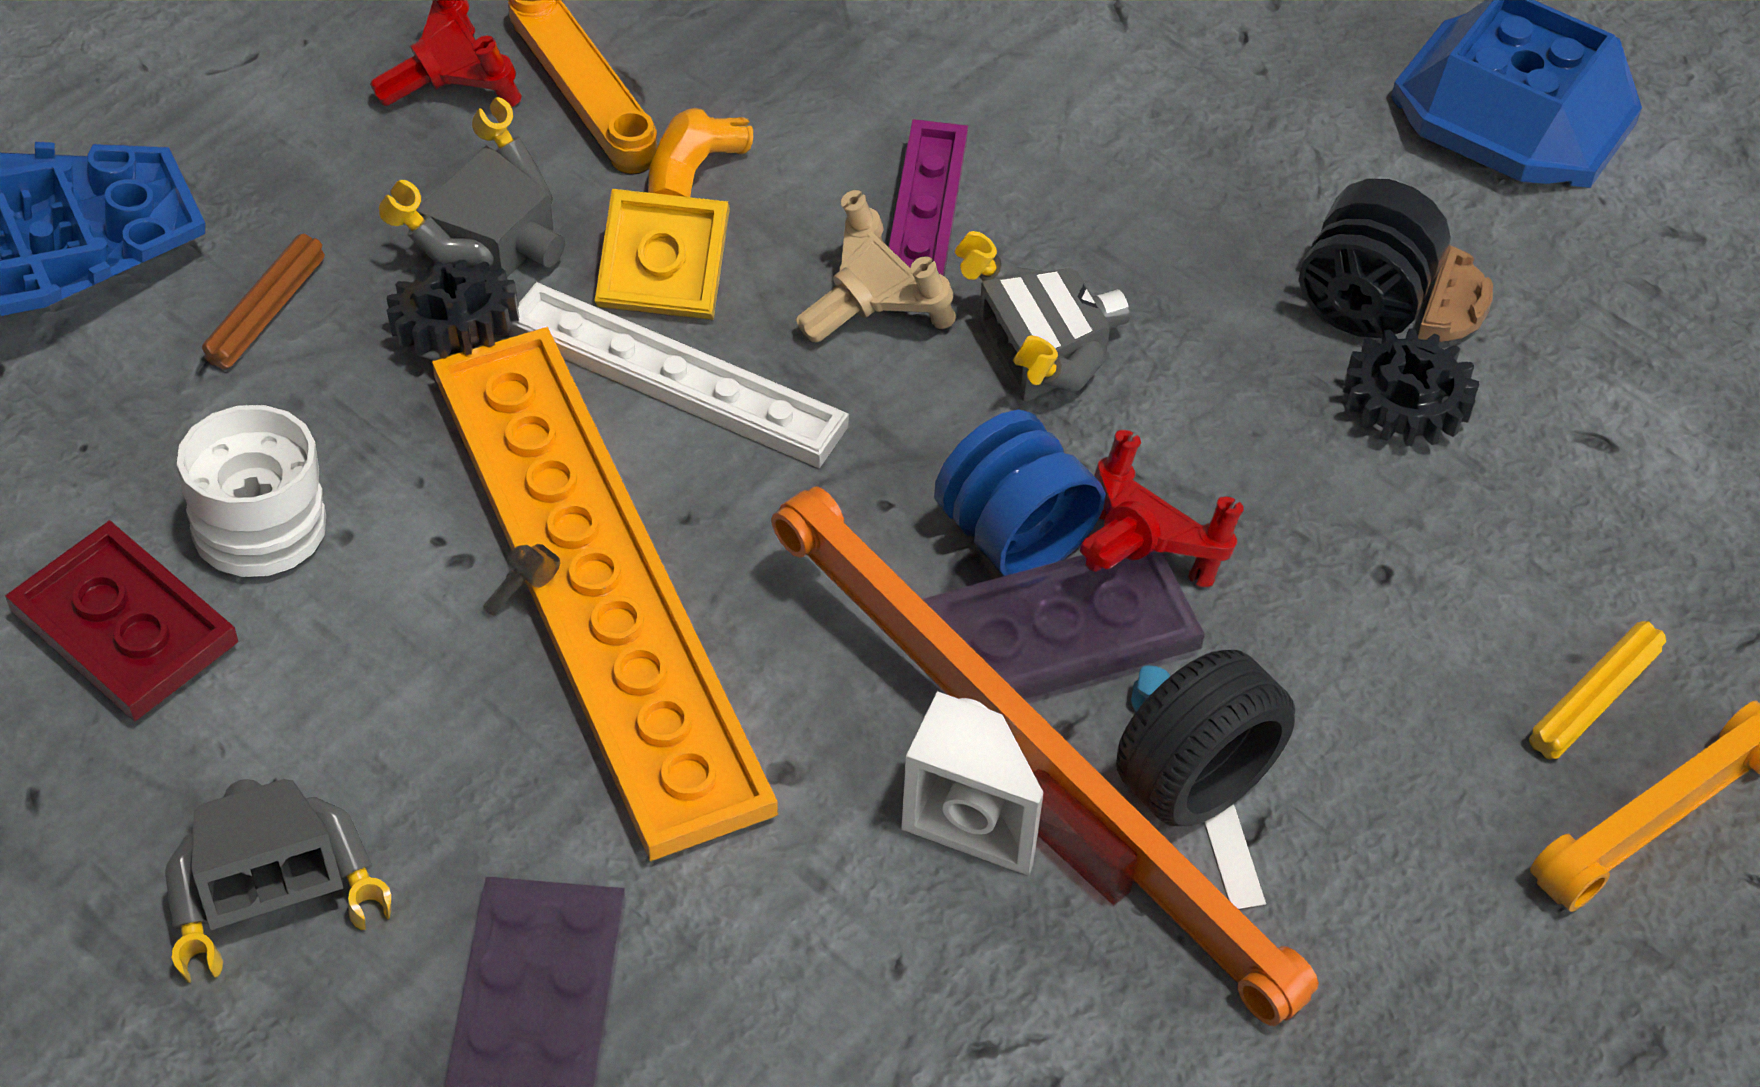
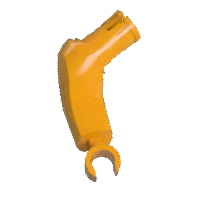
(688, 142)

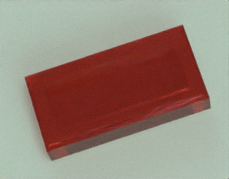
(1084, 841)

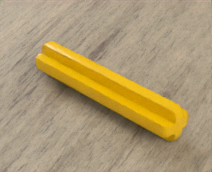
(1597, 690)

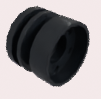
(1374, 258)

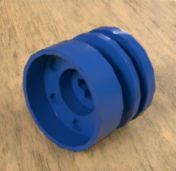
(1019, 493)

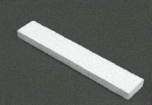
(684, 376)

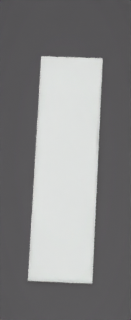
(1234, 859)

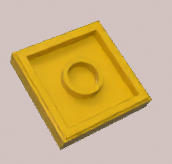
(662, 254)

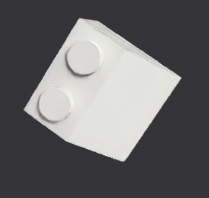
(972, 785)

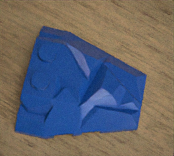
(86, 218)

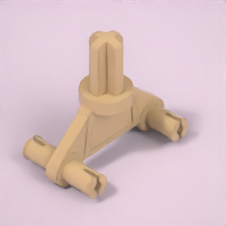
(875, 279)

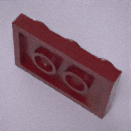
(122, 620)

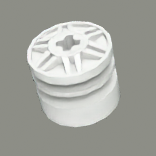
(252, 490)

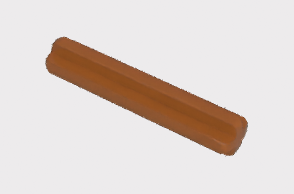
(263, 301)

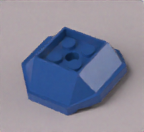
(1522, 92)

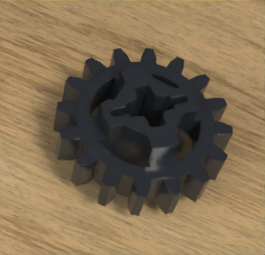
(452, 308)
(1410, 387)

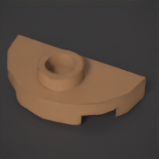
(1458, 298)

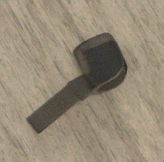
(527, 563)

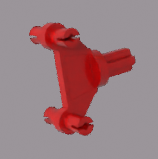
(447, 56)
(1143, 522)

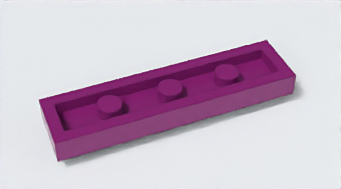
(929, 192)

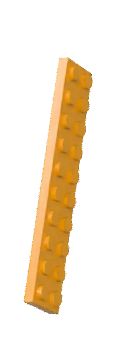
(611, 602)

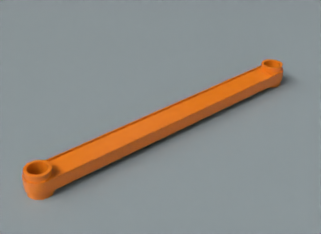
(1269, 978)

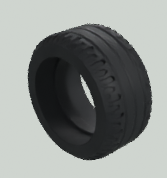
(1205, 737)

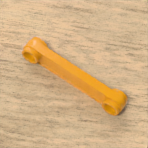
(587, 82)
(1579, 868)

